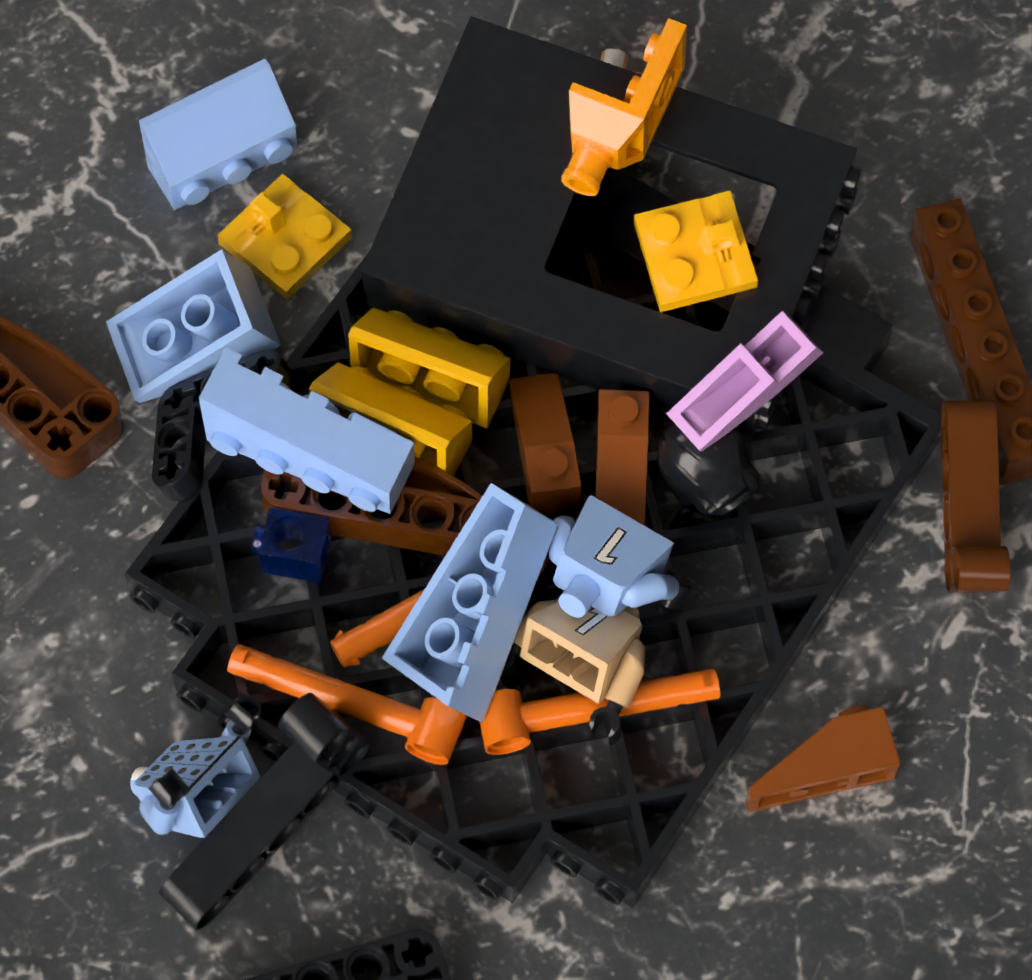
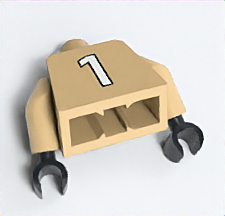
(587, 653)

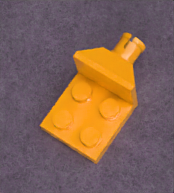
(620, 132)

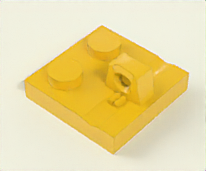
(284, 236)
(695, 251)

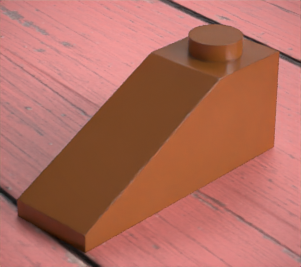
(545, 444)
(622, 451)
(839, 757)

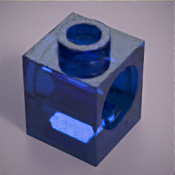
(302, 563)

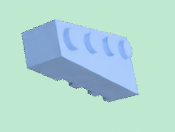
(303, 436)
(474, 604)

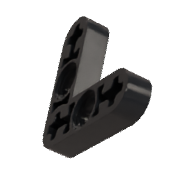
(181, 415)

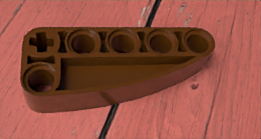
(65, 396)
(425, 494)

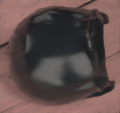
(709, 479)

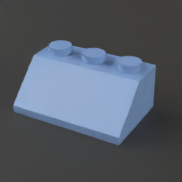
(218, 135)

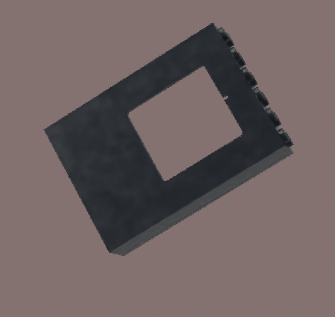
(488, 202)

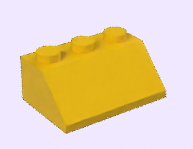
(431, 363)
(438, 432)

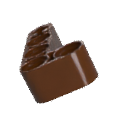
(971, 499)

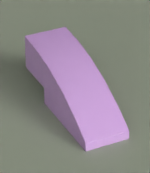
(744, 381)

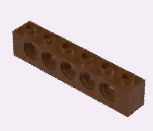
(976, 328)

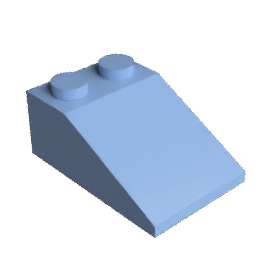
(188, 325)

